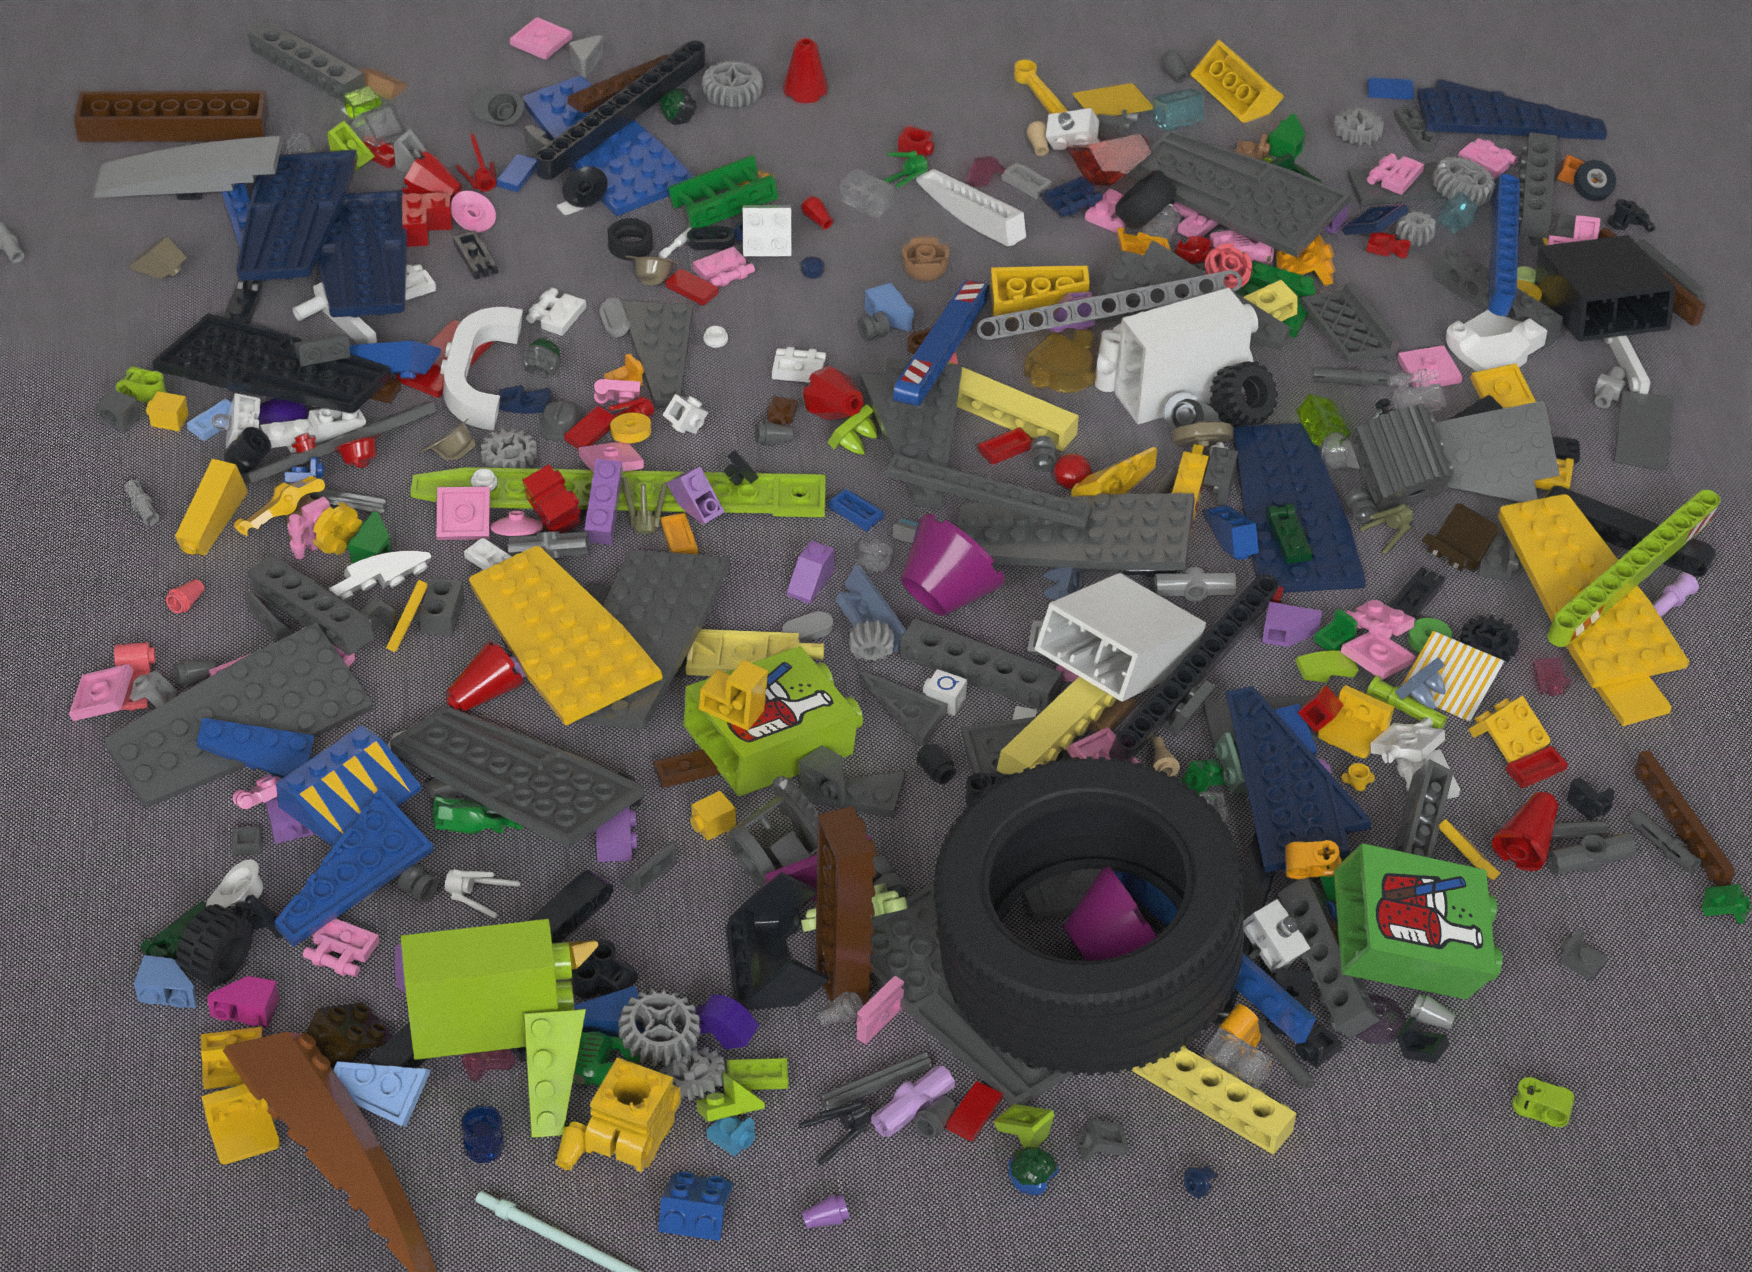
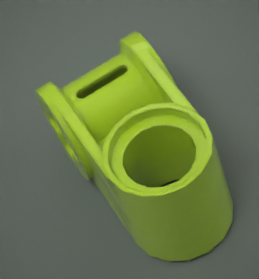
(142, 383)
(1546, 1102)

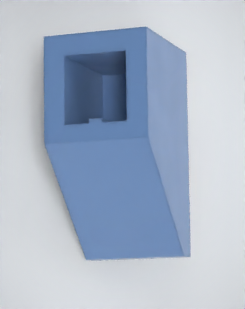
(891, 302)
(164, 983)

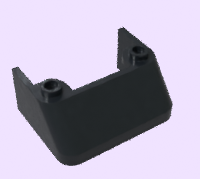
(759, 948)

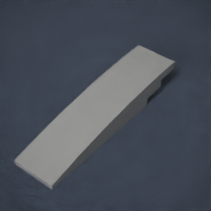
(190, 168)

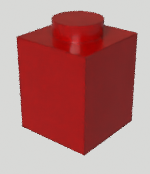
(1320, 708)

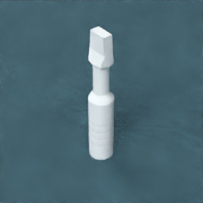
(678, 242)

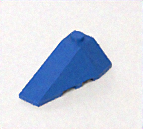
(402, 357)

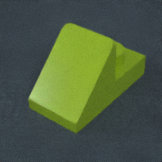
(344, 138)
(735, 1101)
(1027, 1122)

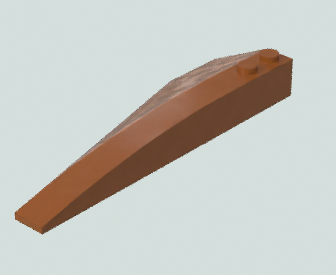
(324, 1118)

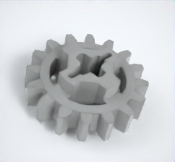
(1358, 125)
(510, 450)
(696, 1072)

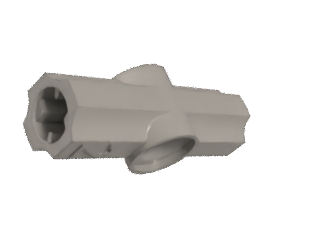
(1195, 584)

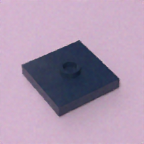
(1375, 219)

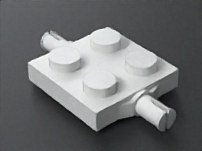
(1408, 741)

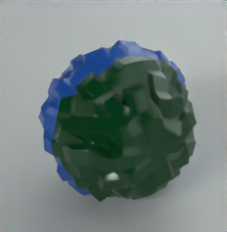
(1031, 1170)

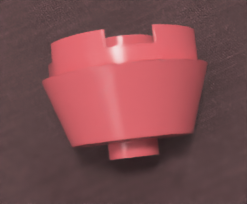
(1226, 258)

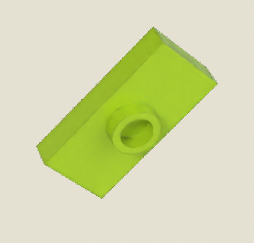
(760, 1073)

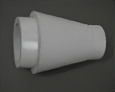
(1431, 1012)

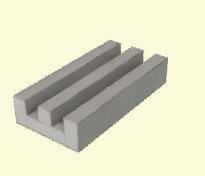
(1026, 180)

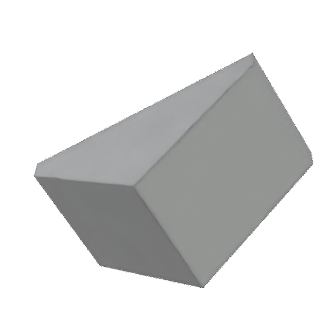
(586, 54)
(407, 150)

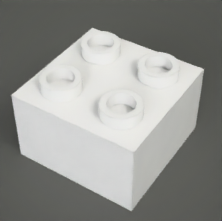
(766, 230)

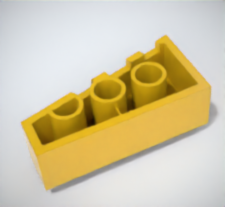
(1034, 287)

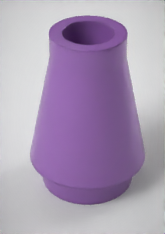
(826, 1212)

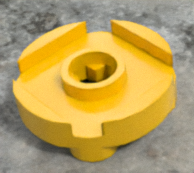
(344, 521)

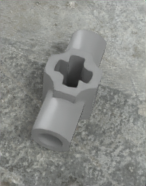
(1609, 387)

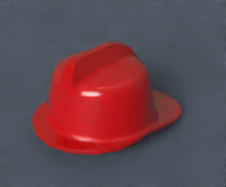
(358, 451)

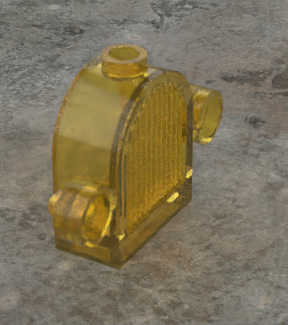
(1062, 363)

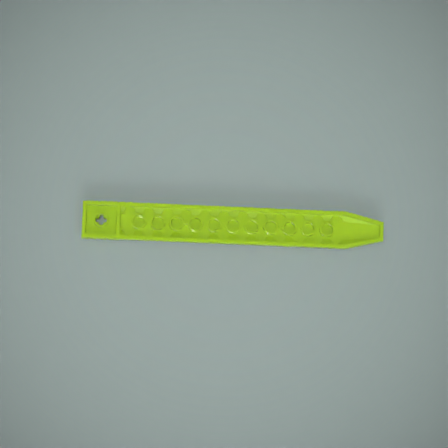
(767, 494)

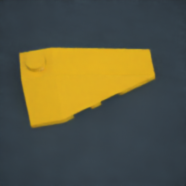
(1118, 477)

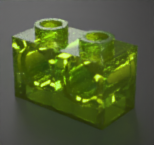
(1320, 418)

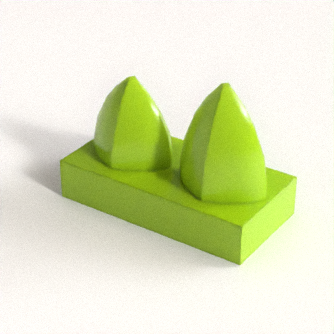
(846, 433)

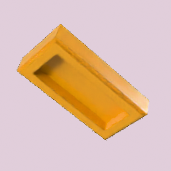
(678, 534)

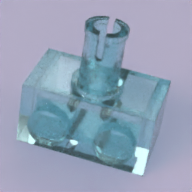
(1178, 109)

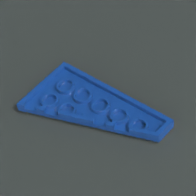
(361, 861)

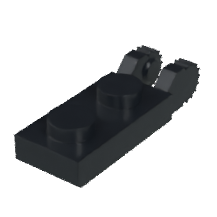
(244, 301)

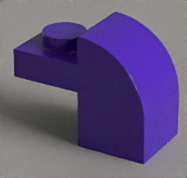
(726, 1021)

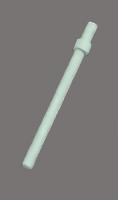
(507, 1210)

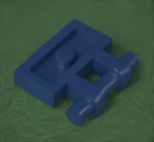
(1072, 197)

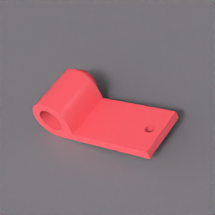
(140, 658)

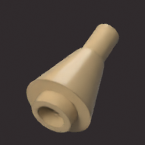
(1164, 759)

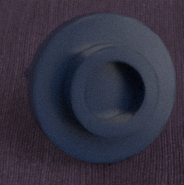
(1197, 1180)

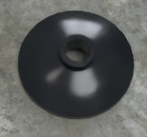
(585, 187)

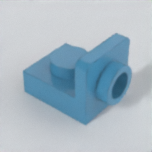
(732, 1134)

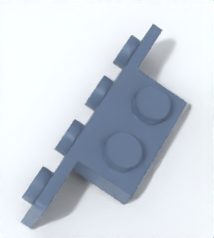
(867, 603)

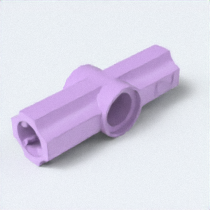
(911, 1099)

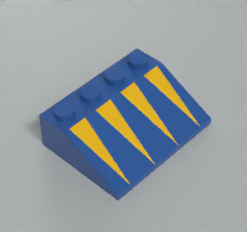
(341, 781)

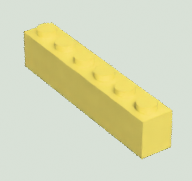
(1015, 409)
(1055, 727)

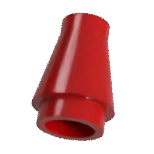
(816, 211)

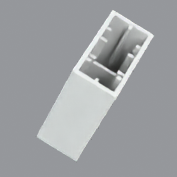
(1181, 350)
(1118, 636)

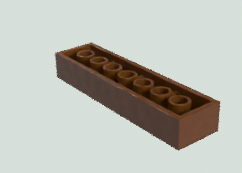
(170, 115)
(844, 903)

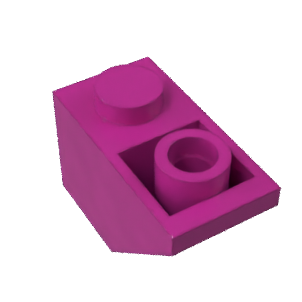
(245, 1001)

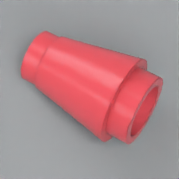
(184, 596)

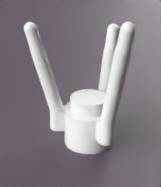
(462, 882)

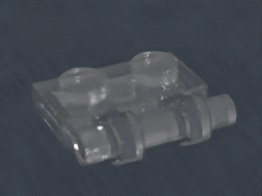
(1427, 394)

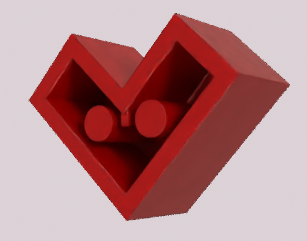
(425, 214)

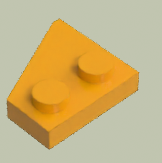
(1139, 243)

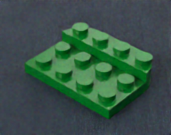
(1301, 285)

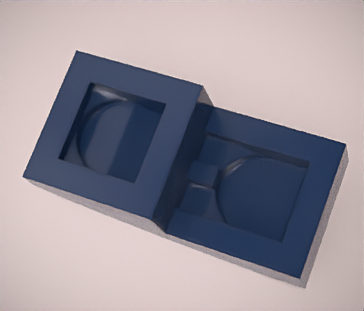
(517, 400)

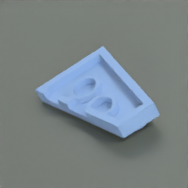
(383, 1089)

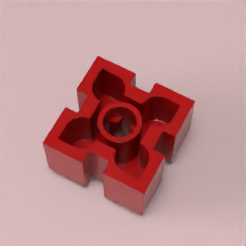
(551, 500)

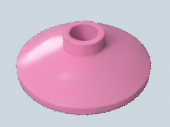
(473, 211)
(516, 525)

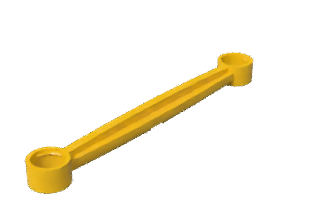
(1025, 73)

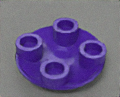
(281, 411)

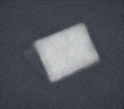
(378, 125)

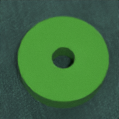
(1422, 630)

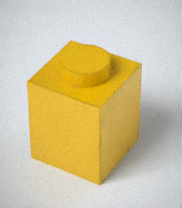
(167, 411)
(713, 815)

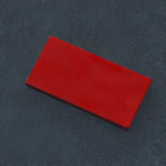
(433, 380)

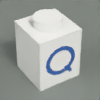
(947, 689)

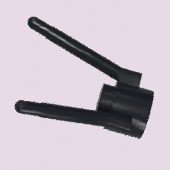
(851, 1115)

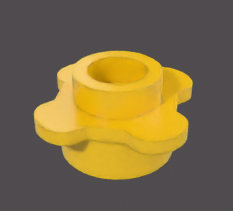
(1358, 776)

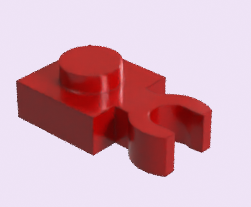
(1385, 244)

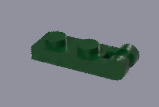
(1289, 533)
(170, 936)

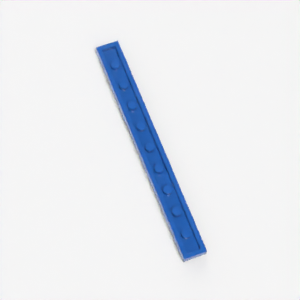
(1252, 980)

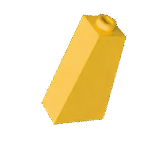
(211, 507)

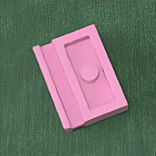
(879, 1010)

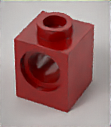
(917, 140)

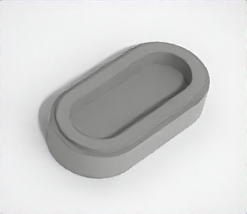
(615, 317)
(810, 626)

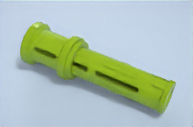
(1386, 693)

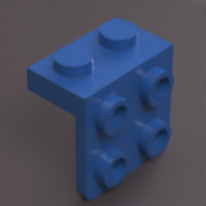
(694, 1205)

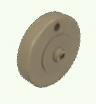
(1202, 433)

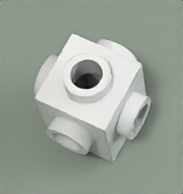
(685, 414)

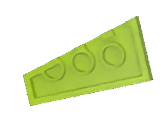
(551, 1059)

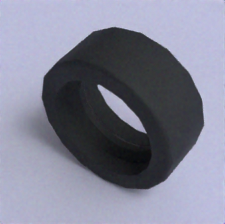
(630, 227)

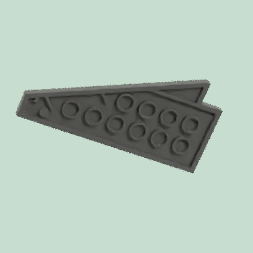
(1164, 266)
(1496, 451)

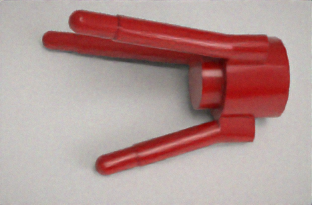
(483, 178)
(640, 405)

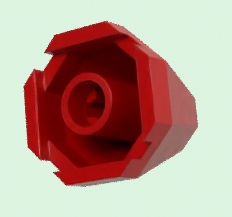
(430, 177)
(832, 394)

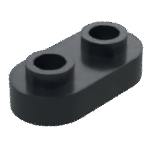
(710, 238)

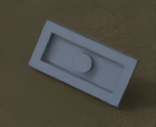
(1069, 581)
(1422, 682)

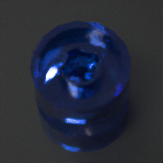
(482, 1134)

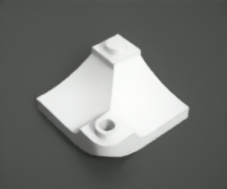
(1494, 340)

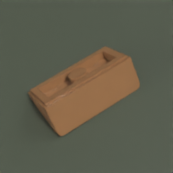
(383, 84)

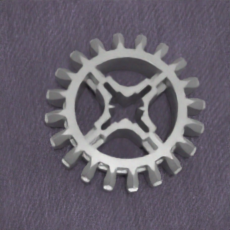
(732, 84)
(1463, 175)
(660, 1038)

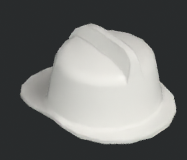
(237, 885)

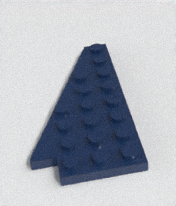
(1478, 111)
(1287, 785)

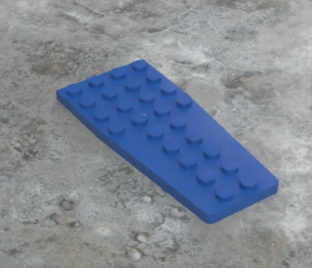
(632, 159)

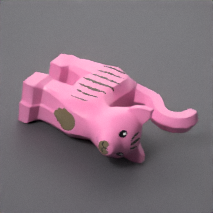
(1256, 250)

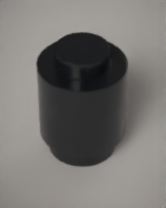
(936, 763)

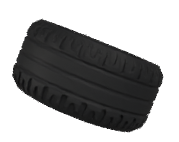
(1145, 199)

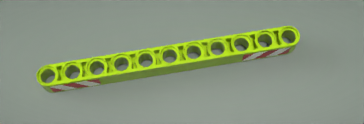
(1632, 568)

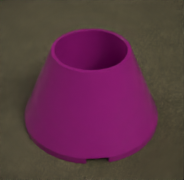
(947, 567)
(1107, 921)

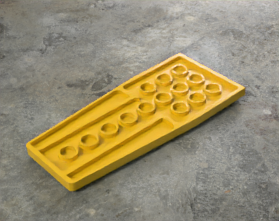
(1564, 558)
(562, 635)

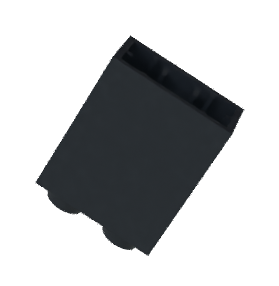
(1604, 288)

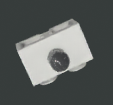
(1071, 128)
(242, 414)
(1275, 935)

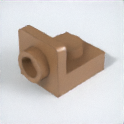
(1254, 149)

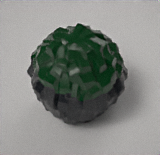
(678, 106)

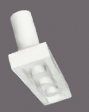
(354, 327)

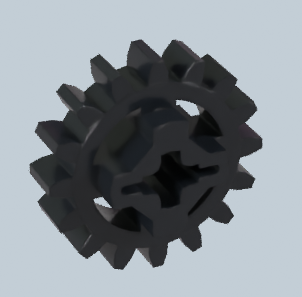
(1491, 637)

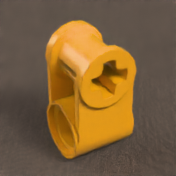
(1309, 859)
(1243, 1025)

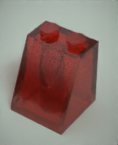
(1110, 157)

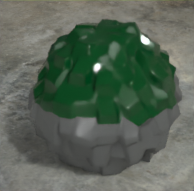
(541, 355)

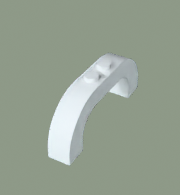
(476, 329)

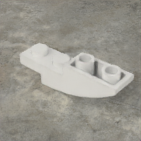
(321, 423)
(386, 568)

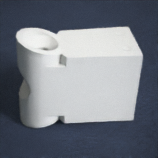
(1108, 359)

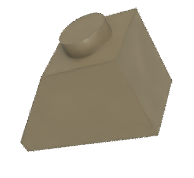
(160, 260)

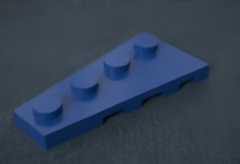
(257, 747)

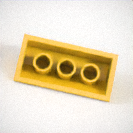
(1236, 83)

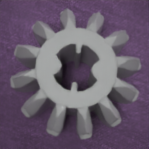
(1416, 228)
(871, 640)

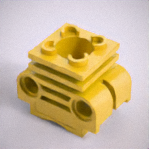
(632, 1113)

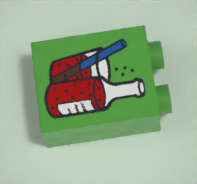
(1415, 922)

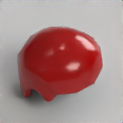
(1194, 250)
(1071, 470)

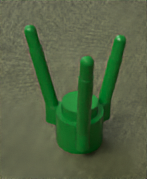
(913, 166)

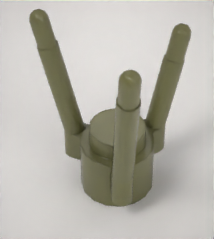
(1396, 517)
(644, 521)

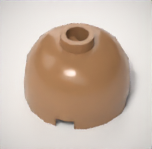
(925, 258)

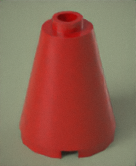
(805, 73)
(484, 679)
(1528, 833)

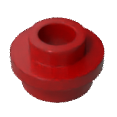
(304, 442)

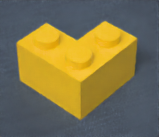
(737, 696)

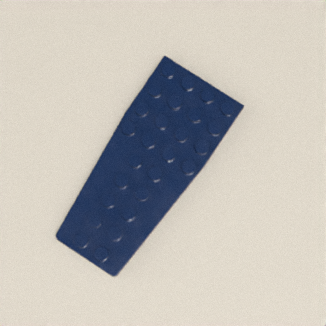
(294, 214)
(366, 257)
(1284, 467)

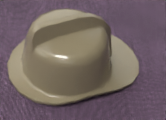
(652, 269)
(454, 444)

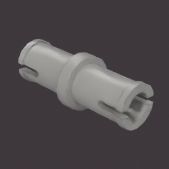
(9, 244)
(141, 502)

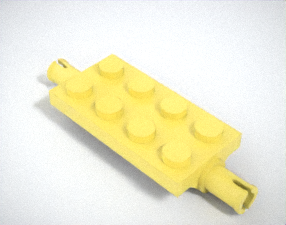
(728, 648)

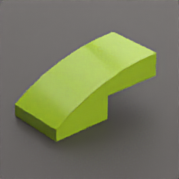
(1323, 664)

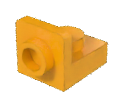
(630, 372)

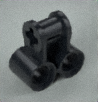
(602, 973)

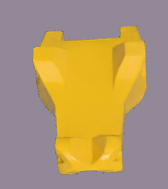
(282, 503)

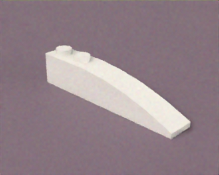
(975, 208)

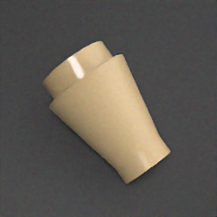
(1037, 136)

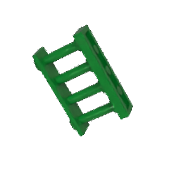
(725, 204)

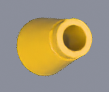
(571, 1145)

